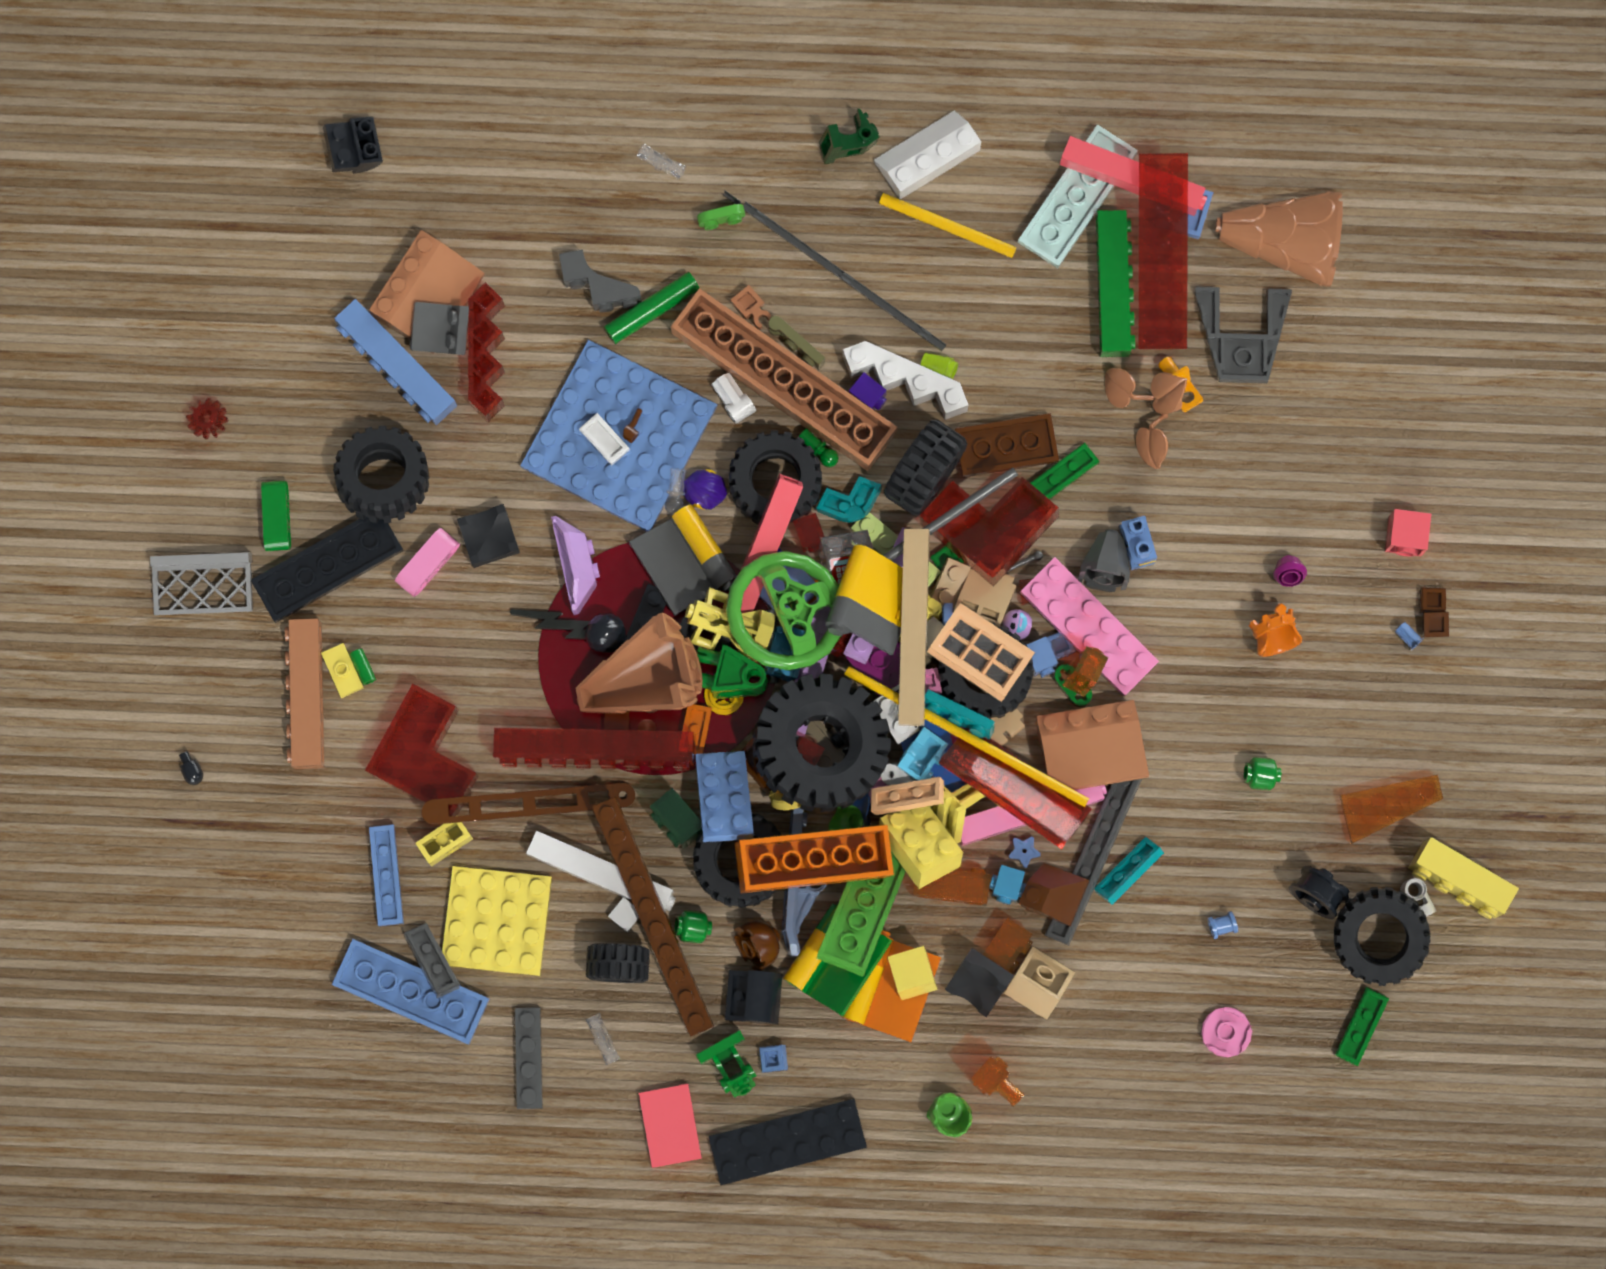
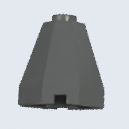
(1106, 563)

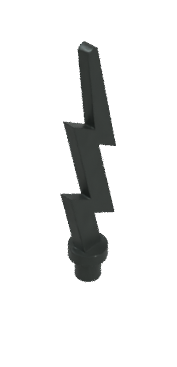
(550, 622)

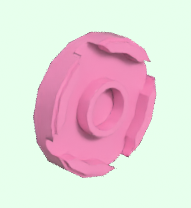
(1226, 1032)

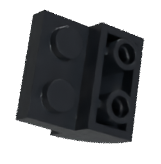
(353, 145)
(753, 997)

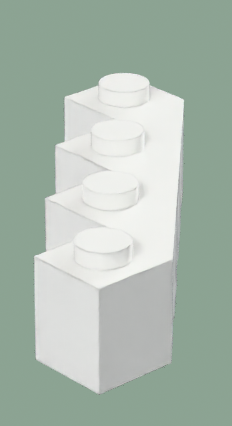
(896, 371)

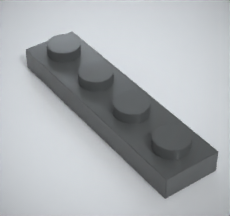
(528, 1058)

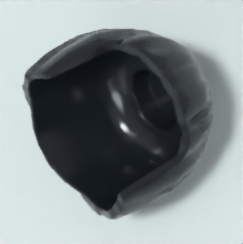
(605, 633)

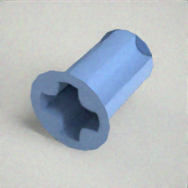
(1408, 635)

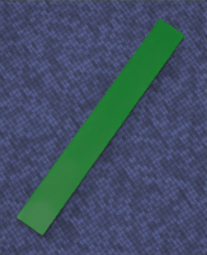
(1049, 484)

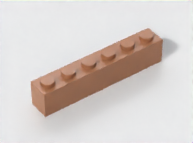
(305, 694)

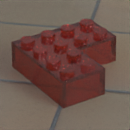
(997, 537)
(409, 753)

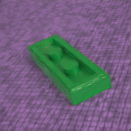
(1361, 1026)

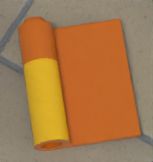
(879, 1001)

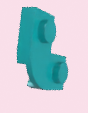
(851, 507)

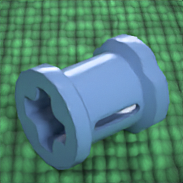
(1222, 925)

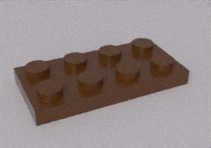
(1008, 445)

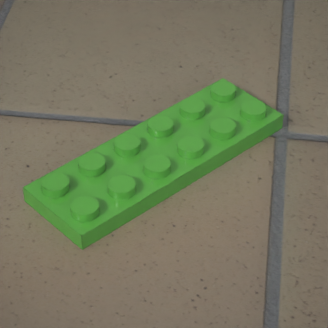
(860, 921)

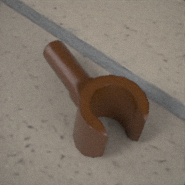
(629, 432)

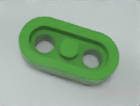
(729, 214)

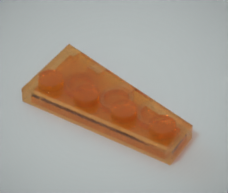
(1385, 805)

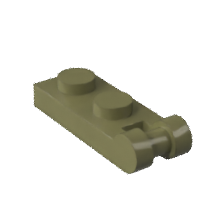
(794, 341)

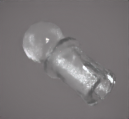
(676, 489)

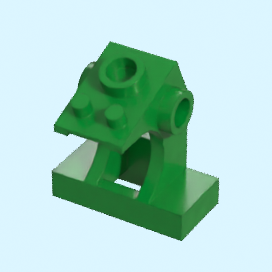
(724, 1051)

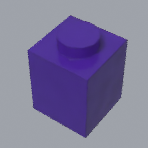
(869, 392)

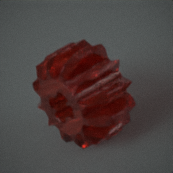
(198, 420)

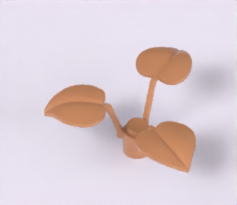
(1167, 398)

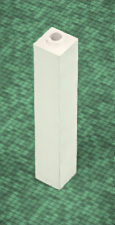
(587, 867)

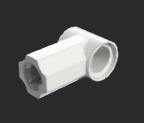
(736, 403)

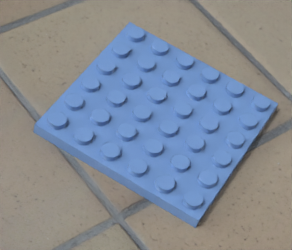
(614, 389)

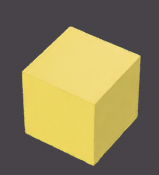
(912, 973)

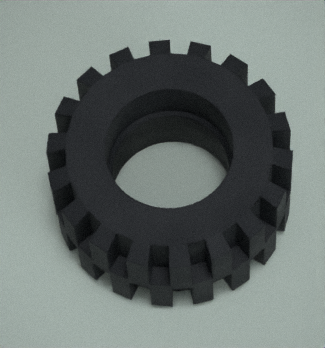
(617, 963)

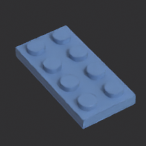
(724, 796)

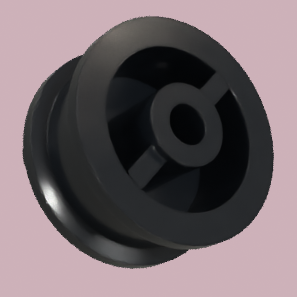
(1319, 892)

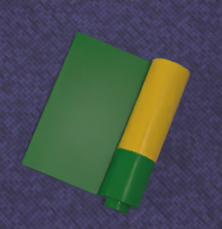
(824, 981)

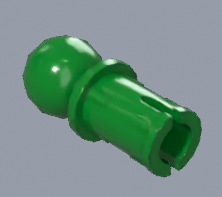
(828, 457)

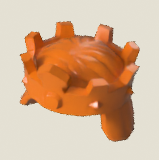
(1276, 632)

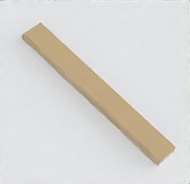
(914, 627)

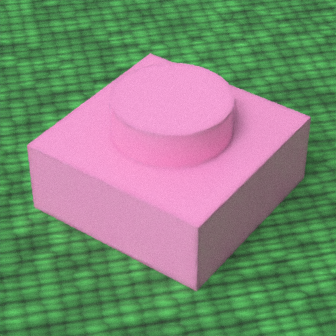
(933, 681)

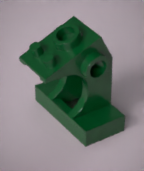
(837, 145)

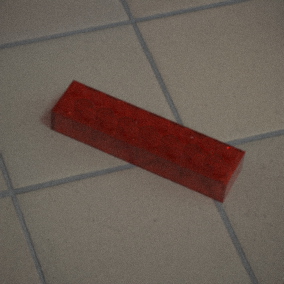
(594, 747)

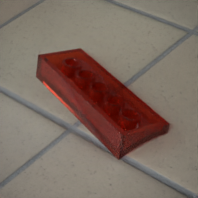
(1020, 795)

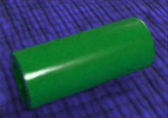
(362, 666)

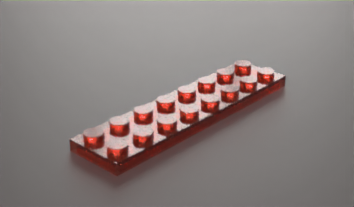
(1163, 250)

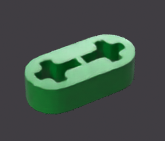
(1069, 693)

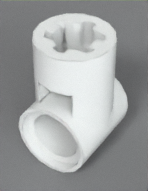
(1428, 906)

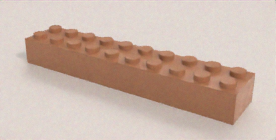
(784, 380)

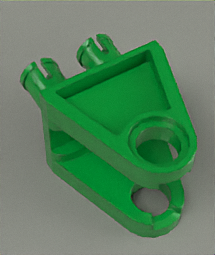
(732, 674)

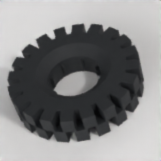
(832, 703)

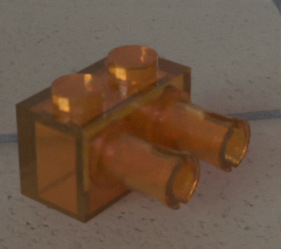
(994, 1078)

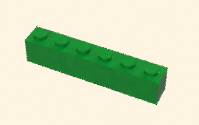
(1113, 283)

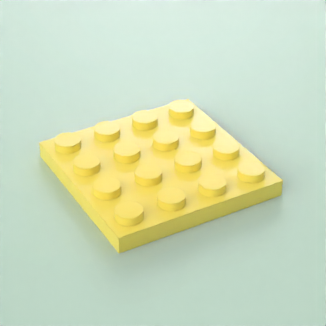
(496, 920)

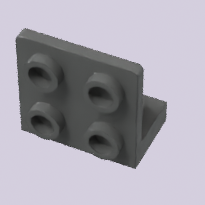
(439, 328)

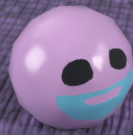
(1018, 622)

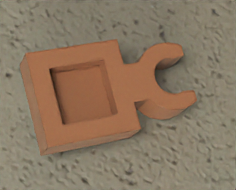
(749, 305)

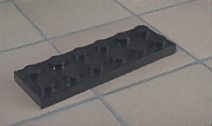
(325, 566)
(787, 1142)

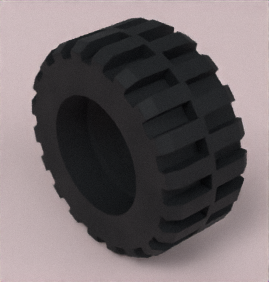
(374, 446)
(774, 447)
(925, 467)
(957, 690)
(715, 882)
(1389, 969)

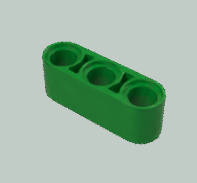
(276, 515)

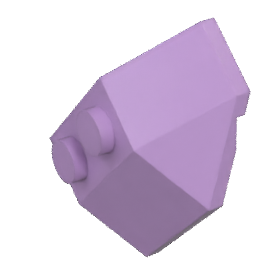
(576, 563)

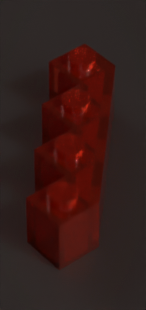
(483, 340)

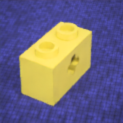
(443, 842)

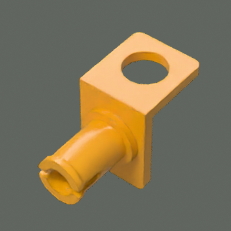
(1168, 366)

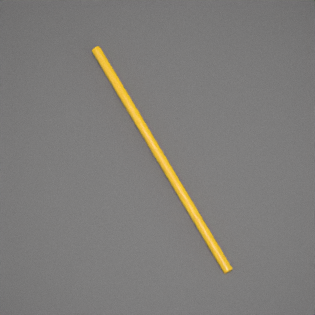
(973, 740)

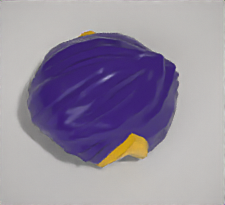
(705, 489)

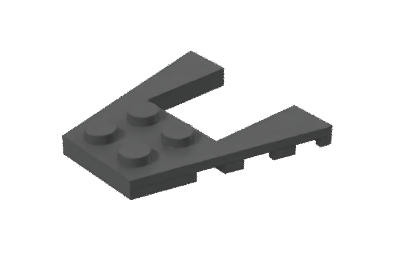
(1242, 356)

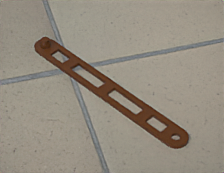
(436, 810)

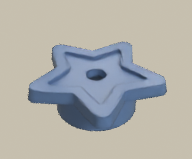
(1017, 853)

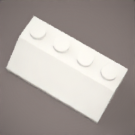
(928, 154)

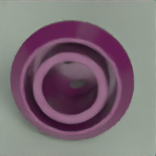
(1289, 571)

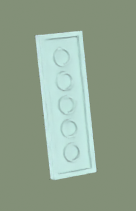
(1071, 205)

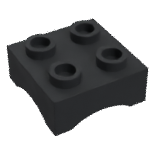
(488, 536)
(979, 981)

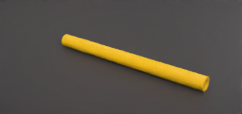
(947, 225)

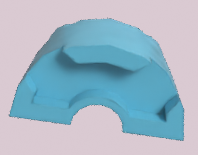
(922, 755)

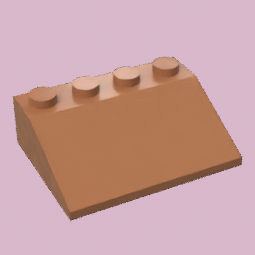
(427, 275)
(1093, 745)

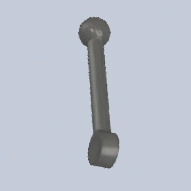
(1037, 555)

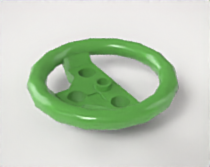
(768, 568)

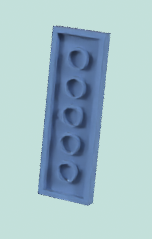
(407, 992)

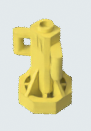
(714, 619)

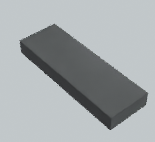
(431, 960)

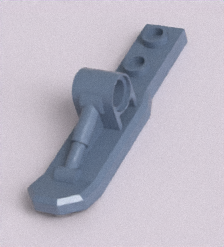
(796, 900)

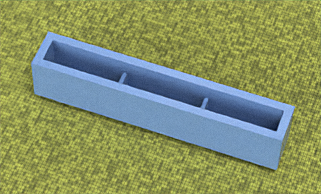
(395, 362)

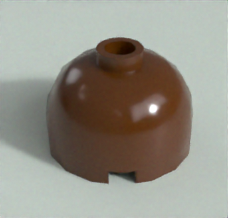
(757, 943)

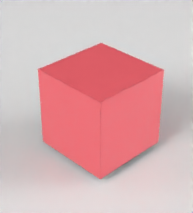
(1408, 533)

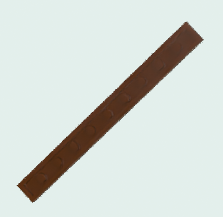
(653, 916)

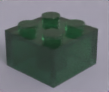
(677, 819)

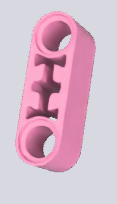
(427, 562)

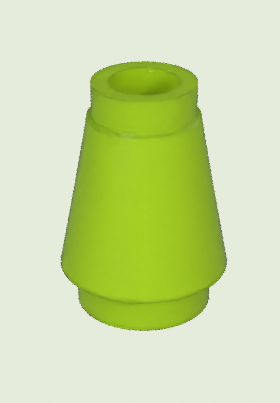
(940, 364)

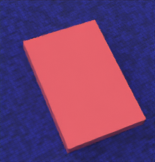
(670, 1125)

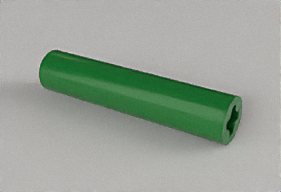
(651, 308)

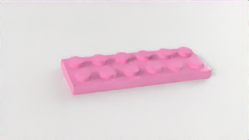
(1088, 623)

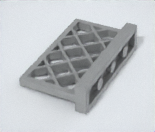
(195, 563)

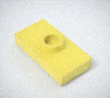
(342, 670)

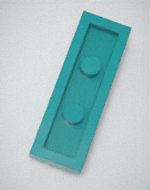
(959, 715)
(1129, 870)

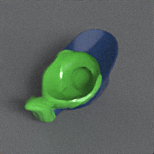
(853, 816)

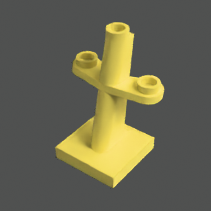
(953, 809)

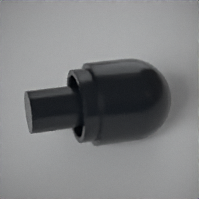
(191, 769)

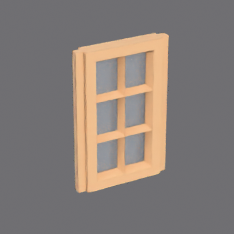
(980, 652)

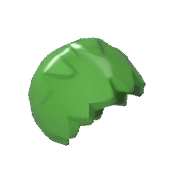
(950, 1115)

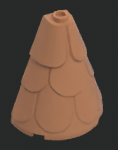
(1290, 234)
(645, 673)

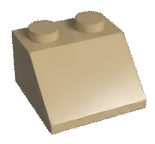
(1039, 983)

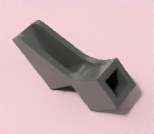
(604, 291)

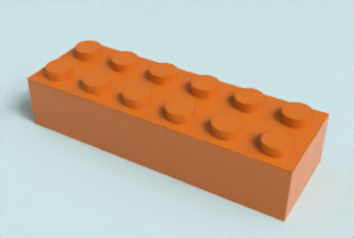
(814, 859)

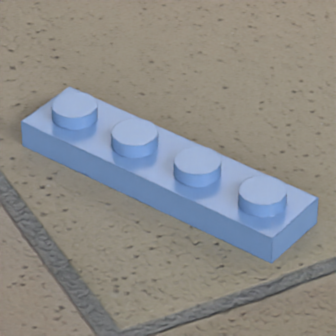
(386, 875)

